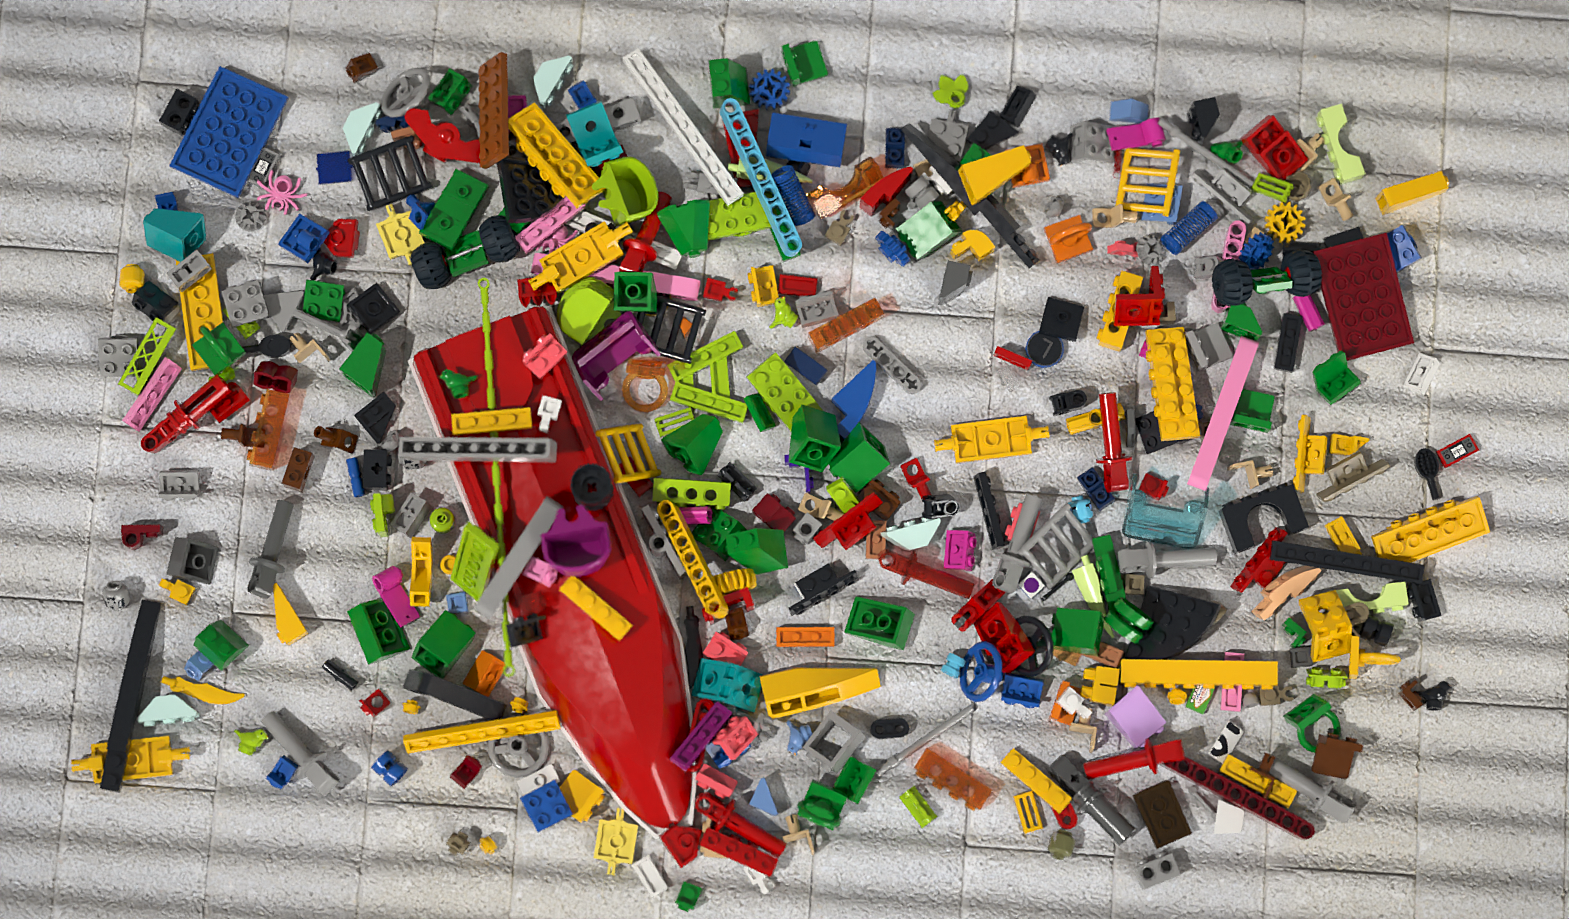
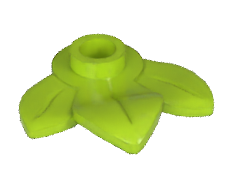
(949, 88)

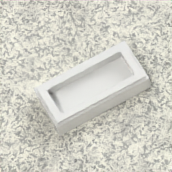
(650, 876)

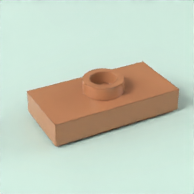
(1108, 655)

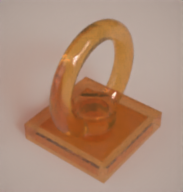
(645, 370)

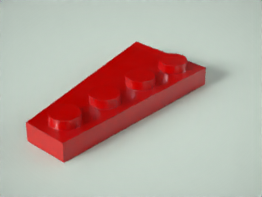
(752, 120)

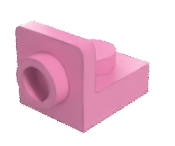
(540, 571)

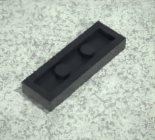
(1287, 343)

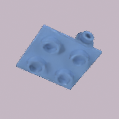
(1152, 199)

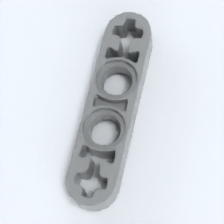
(894, 362)

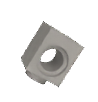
(810, 521)

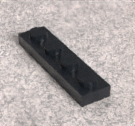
(990, 516)

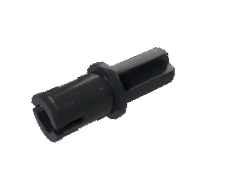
(339, 674)

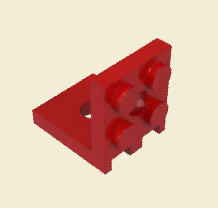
(1148, 305)

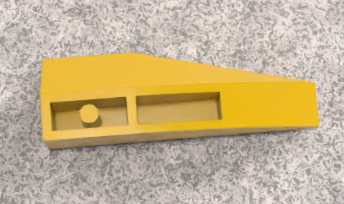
(814, 687)

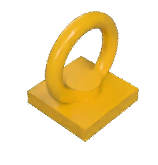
(1359, 658)

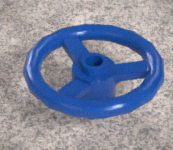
(983, 672)

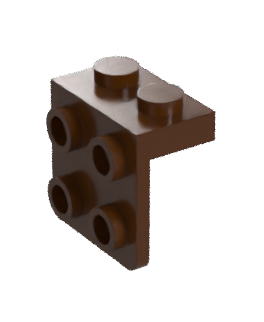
(1334, 755)

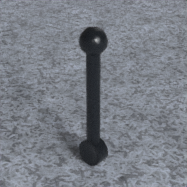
(1069, 577)

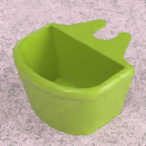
(629, 190)
(586, 309)

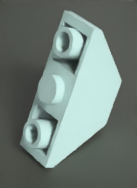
(550, 78)
(360, 126)
(912, 534)
(167, 709)

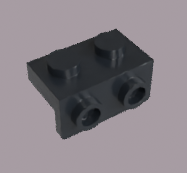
(153, 302)
(1423, 600)
(524, 630)

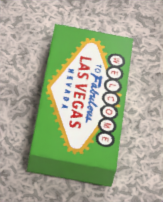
(1199, 699)

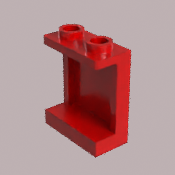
(742, 595)

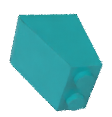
(174, 232)

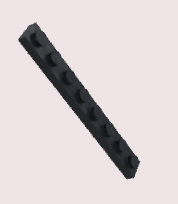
(1347, 562)

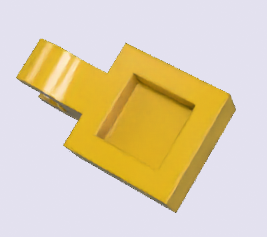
(955, 209)
(179, 591)

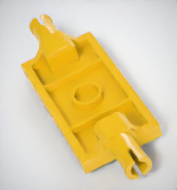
(581, 257)
(145, 759)

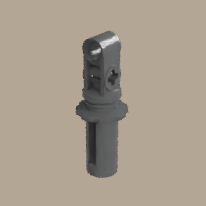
(1091, 799)

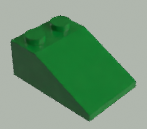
(880, 622)

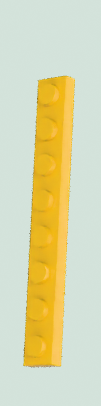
(481, 731)

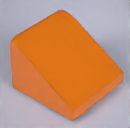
(685, 327)

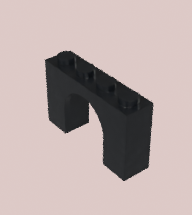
(1283, 500)

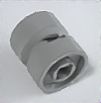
(921, 192)

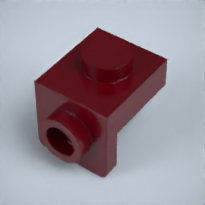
(466, 771)

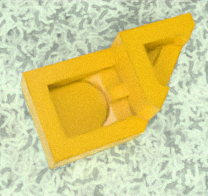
(1345, 445)

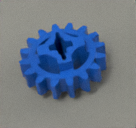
(763, 92)
(892, 248)
(1257, 251)

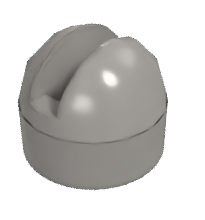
(1250, 700)

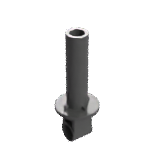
(266, 565)

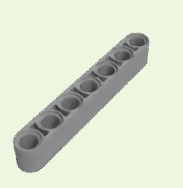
(517, 558)

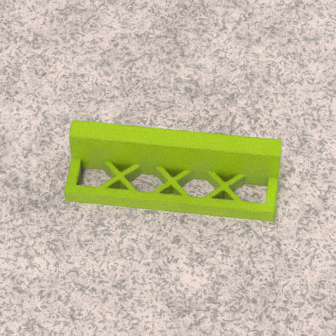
(151, 362)

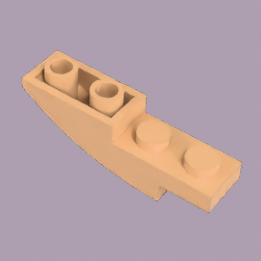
(1290, 583)

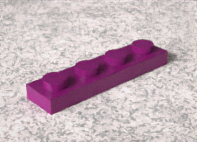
(701, 736)

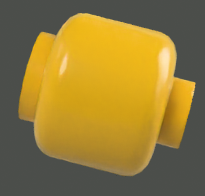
(131, 278)

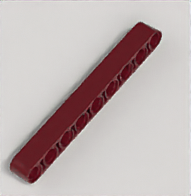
(1242, 801)

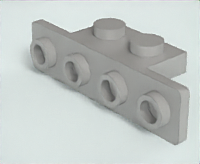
(1228, 190)

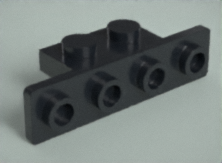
(819, 585)

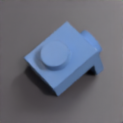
(197, 665)

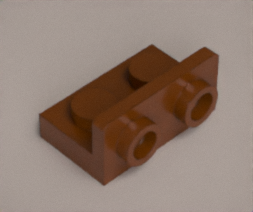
(889, 499)

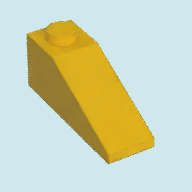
(287, 620)

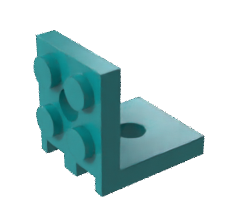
(596, 143)
(727, 684)

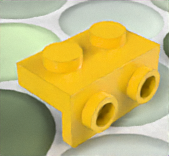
(764, 285)

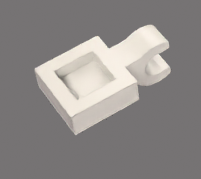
(940, 185)
(548, 410)
(1072, 701)
(756, 877)

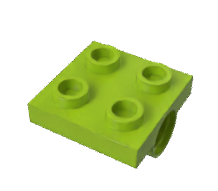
(381, 506)

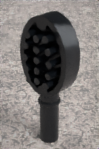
(271, 346)
(1427, 468)

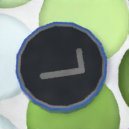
(1044, 350)

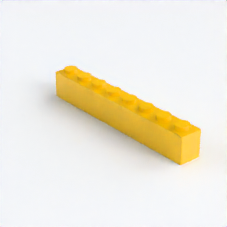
(1199, 672)

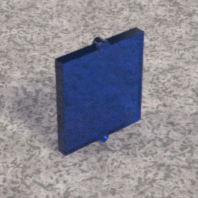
(334, 167)

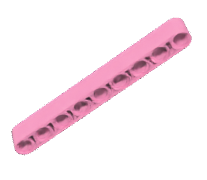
(676, 286)
(1223, 413)

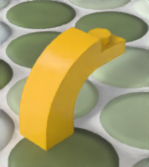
(421, 571)

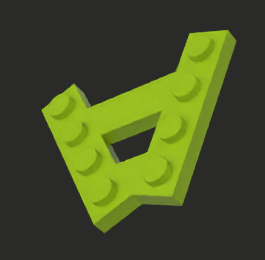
(718, 401)

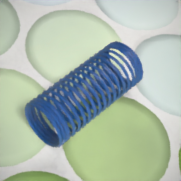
(809, 214)
(1172, 244)

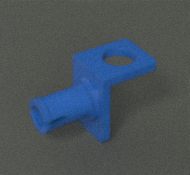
(419, 210)

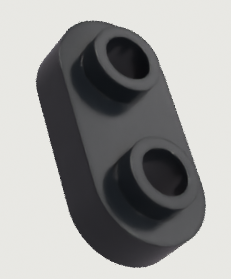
(889, 730)

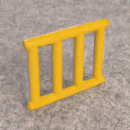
(1168, 192)
(630, 475)

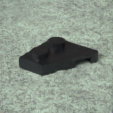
(991, 131)
(376, 416)

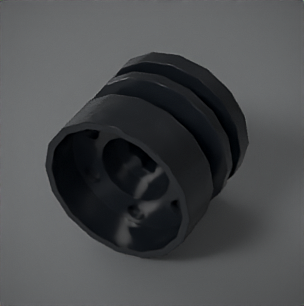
(592, 476)

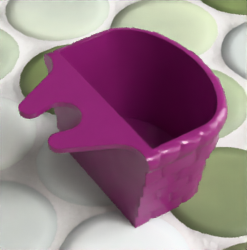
(576, 546)

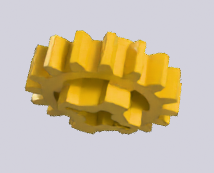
(1277, 221)

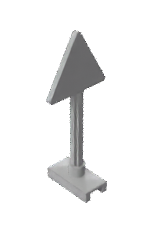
(284, 307)

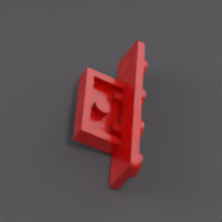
(852, 525)
(1260, 567)
(739, 852)

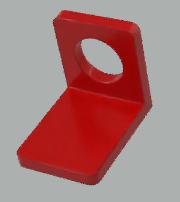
(367, 706)

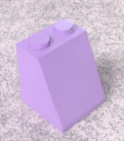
(1136, 718)

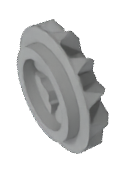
(247, 224)
(1143, 249)

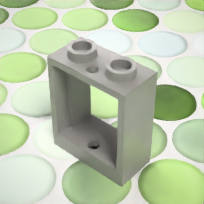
(845, 752)

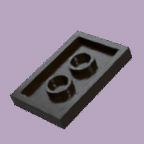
(1162, 814)

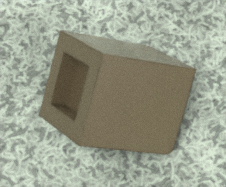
(1168, 315)

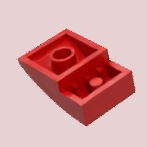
(1274, 148)
(885, 190)
(1004, 632)

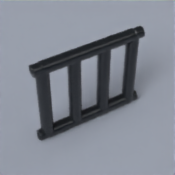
(373, 155)
(681, 307)

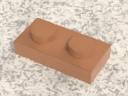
(874, 540)

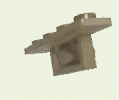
(1350, 473)

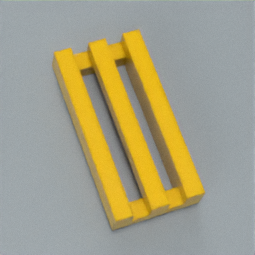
(1020, 813)

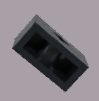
(371, 460)

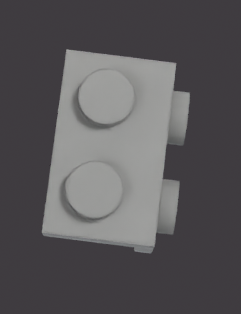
(816, 308)
(179, 484)

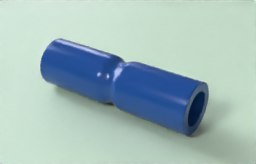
(356, 480)

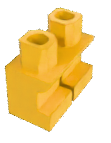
(1099, 693)

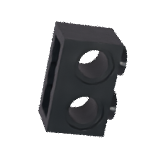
(174, 111)

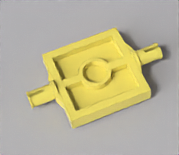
(399, 234)
(615, 841)

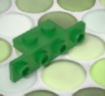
(1109, 571)

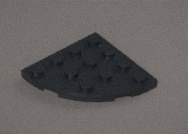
(524, 191)
(1176, 625)

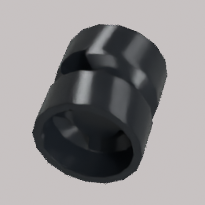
(1376, 630)

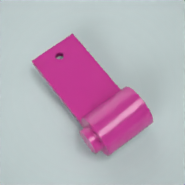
(1136, 135)
(388, 586)

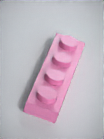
(548, 224)
(152, 394)

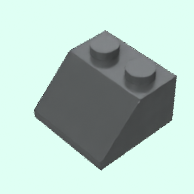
(955, 280)
(192, 560)

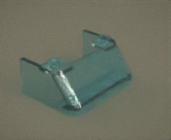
(1163, 523)

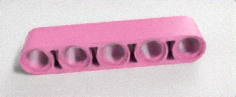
(1237, 241)

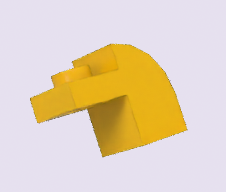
(974, 241)

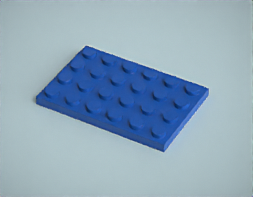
(228, 132)

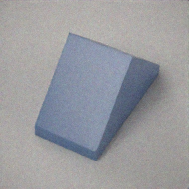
(1128, 111)
(762, 799)

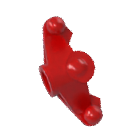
(442, 139)

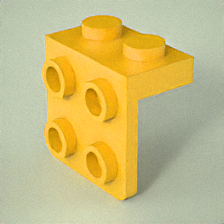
(581, 795)

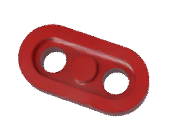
(1068, 811)

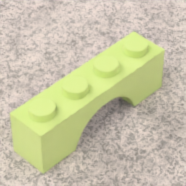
(1347, 167)
(1391, 596)

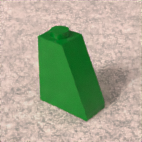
(687, 226)
(694, 442)

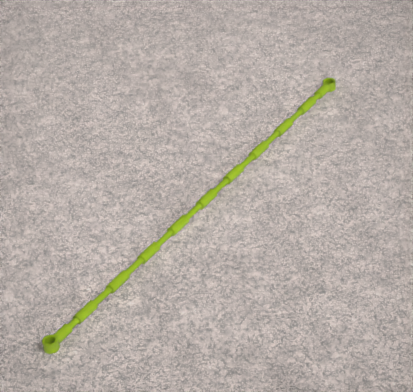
(495, 468)

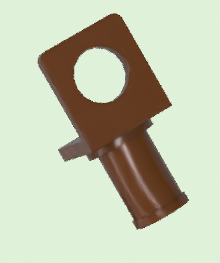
(241, 434)
(335, 438)
(1263, 770)

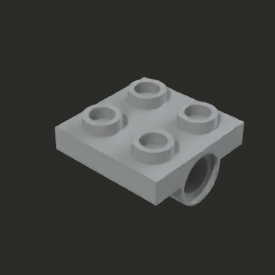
(116, 355)

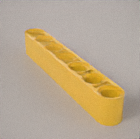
(698, 565)

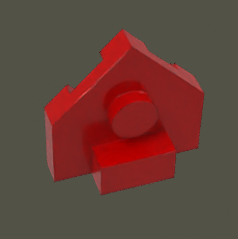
(343, 238)
(681, 843)

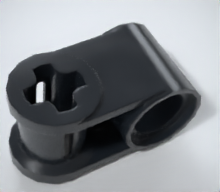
(1066, 402)
(936, 506)

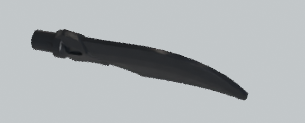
(693, 646)

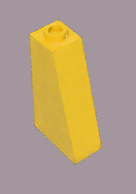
(992, 172)
(1411, 192)

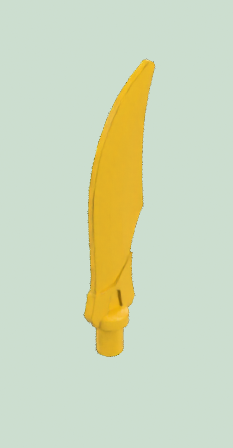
(201, 691)

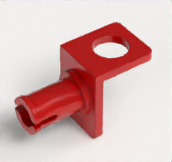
(918, 480)

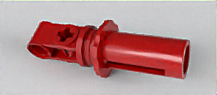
(180, 419)

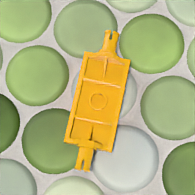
(991, 439)

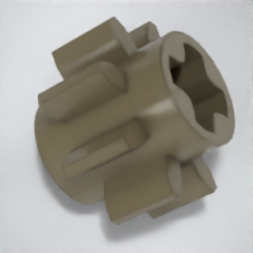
(458, 843)

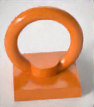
(1069, 238)

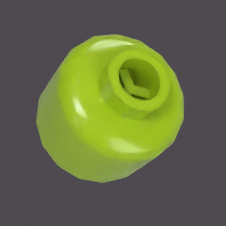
(444, 526)

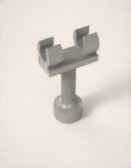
(758, 724)

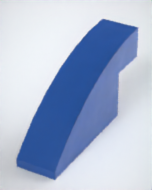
(854, 399)

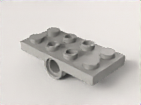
(661, 535)

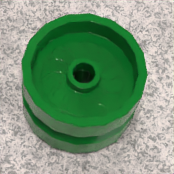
(1128, 620)

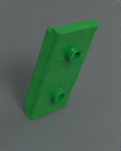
(454, 209)

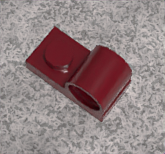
(150, 531)

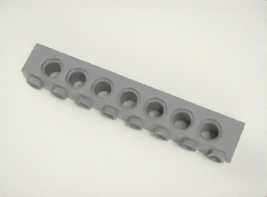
(625, 105)

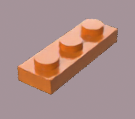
(805, 637)

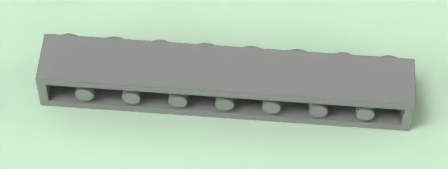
(477, 449)

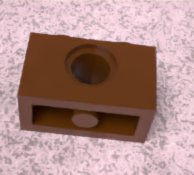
(298, 469)

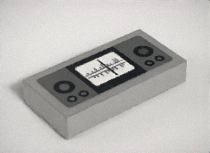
(266, 161)

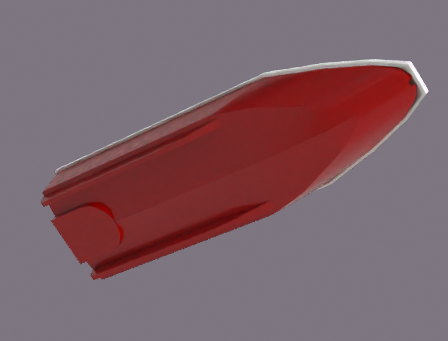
(615, 699)

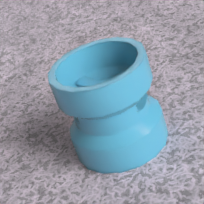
(952, 666)

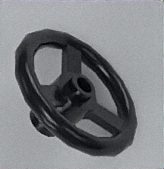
(1041, 642)

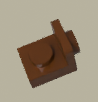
(360, 67)
(889, 211)
(736, 624)
(1411, 698)

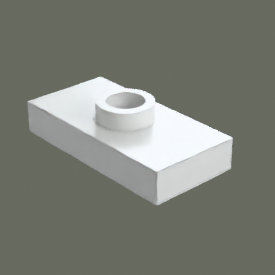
(538, 779)

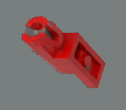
(976, 606)

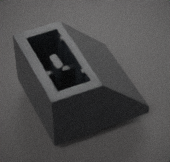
(1203, 117)

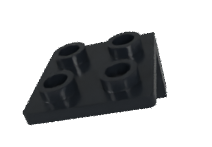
(1150, 434)

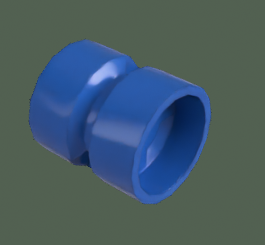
(394, 773)

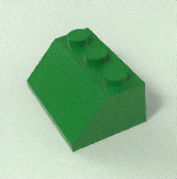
(377, 631)

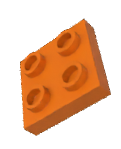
(1036, 171)

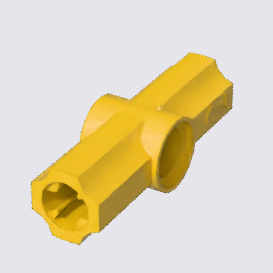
(1083, 422)

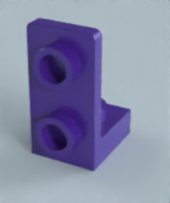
(808, 480)

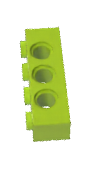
(722, 490)

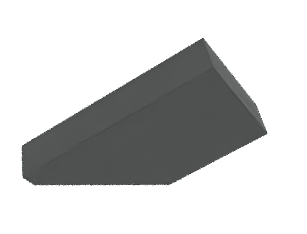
(1130, 427)
(1300, 657)

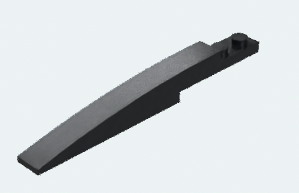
(989, 206)
(130, 696)

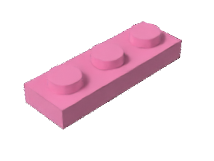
(1232, 697)

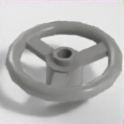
(408, 95)
(510, 747)

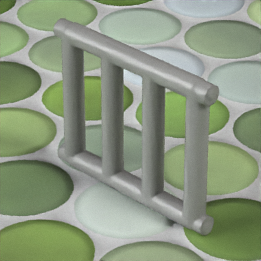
(1038, 537)

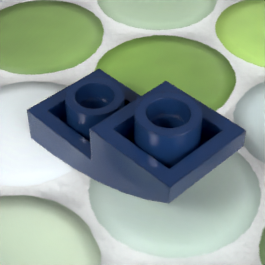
(389, 124)
(894, 148)
(805, 366)
(1095, 489)

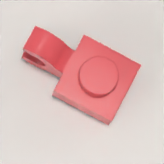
(1122, 249)

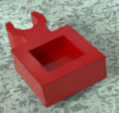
(716, 290)

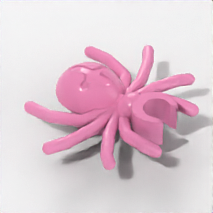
(280, 192)
(556, 239)

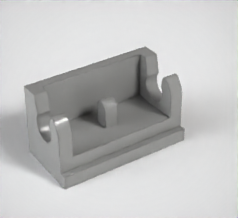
(411, 515)

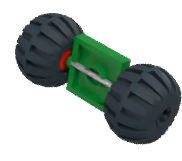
(493, 237)
(1235, 281)

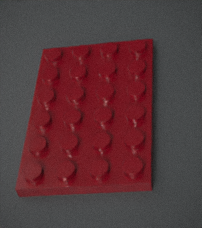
(1364, 297)

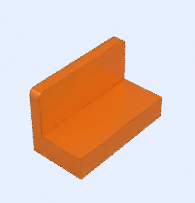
(484, 673)
(1058, 713)

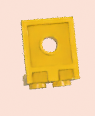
(1329, 631)

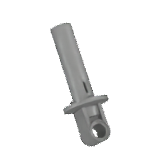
(1148, 559)
(1011, 562)
(311, 765)
(1324, 797)

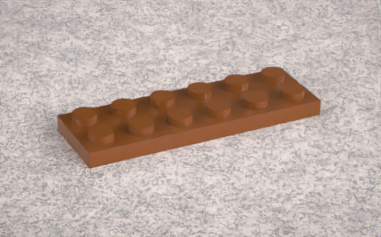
(493, 110)

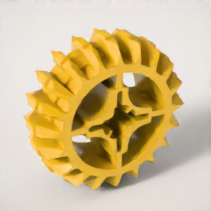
(735, 580)

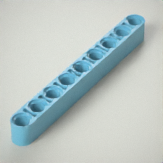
(760, 186)

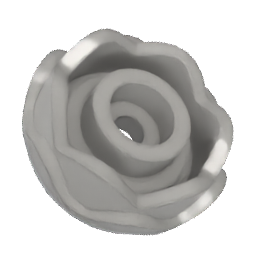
(1054, 207)
(391, 441)

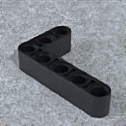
(453, 694)

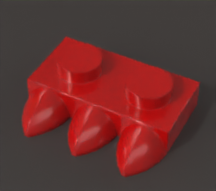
(526, 293)
(230, 403)

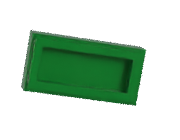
(759, 412)

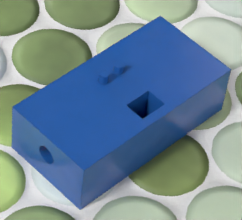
(806, 140)

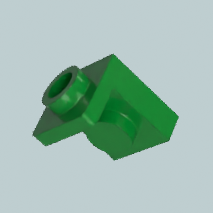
(1293, 628)
(688, 896)

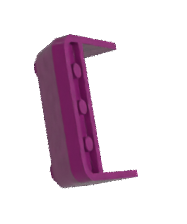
(610, 349)

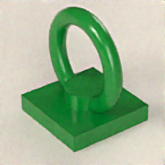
(218, 348)
(1308, 713)
(822, 805)

